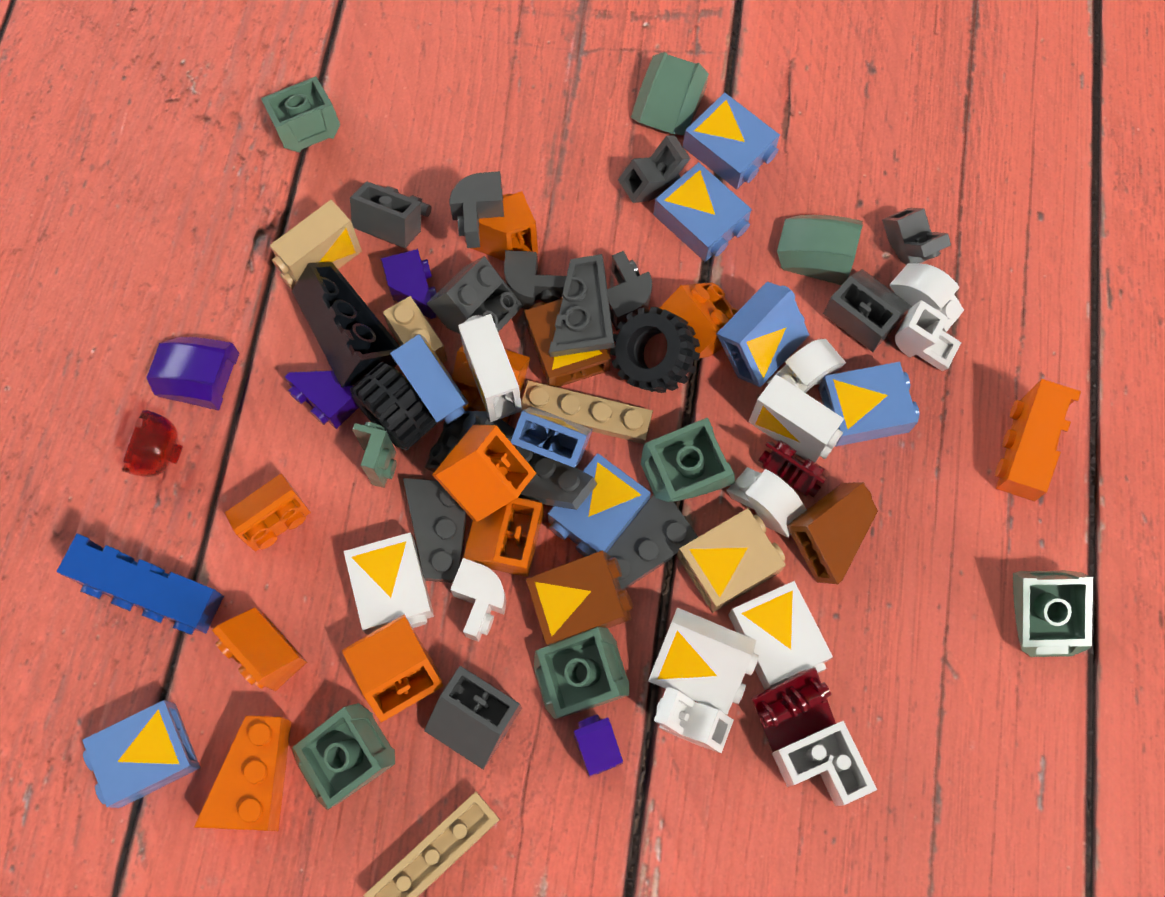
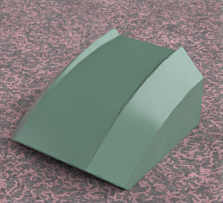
(670, 94)
(302, 114)
(819, 246)
(686, 463)
(1053, 612)
(580, 673)
(343, 755)

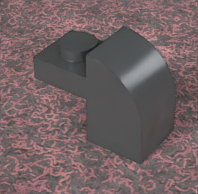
(651, 176)
(476, 198)
(912, 238)
(527, 286)
(631, 293)

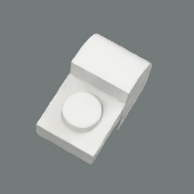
(930, 285)
(923, 336)
(811, 364)
(769, 497)
(482, 588)
(693, 720)

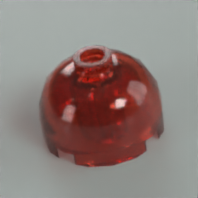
(152, 446)

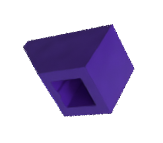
(407, 277)
(324, 394)
(597, 745)

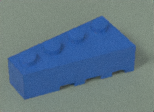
(140, 585)

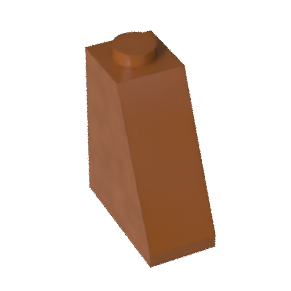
(834, 530)

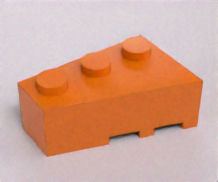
(1034, 440)
(251, 778)

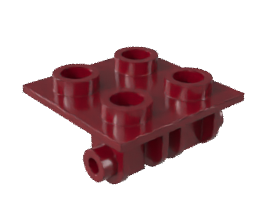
(783, 452)
(794, 709)

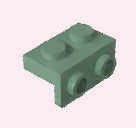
(379, 453)

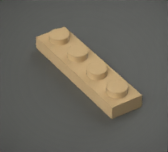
(590, 411)
(437, 850)

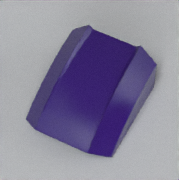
(192, 370)

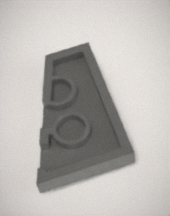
(585, 310)
(556, 482)
(437, 528)
(650, 540)

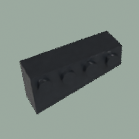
(342, 323)

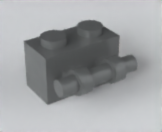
(387, 213)

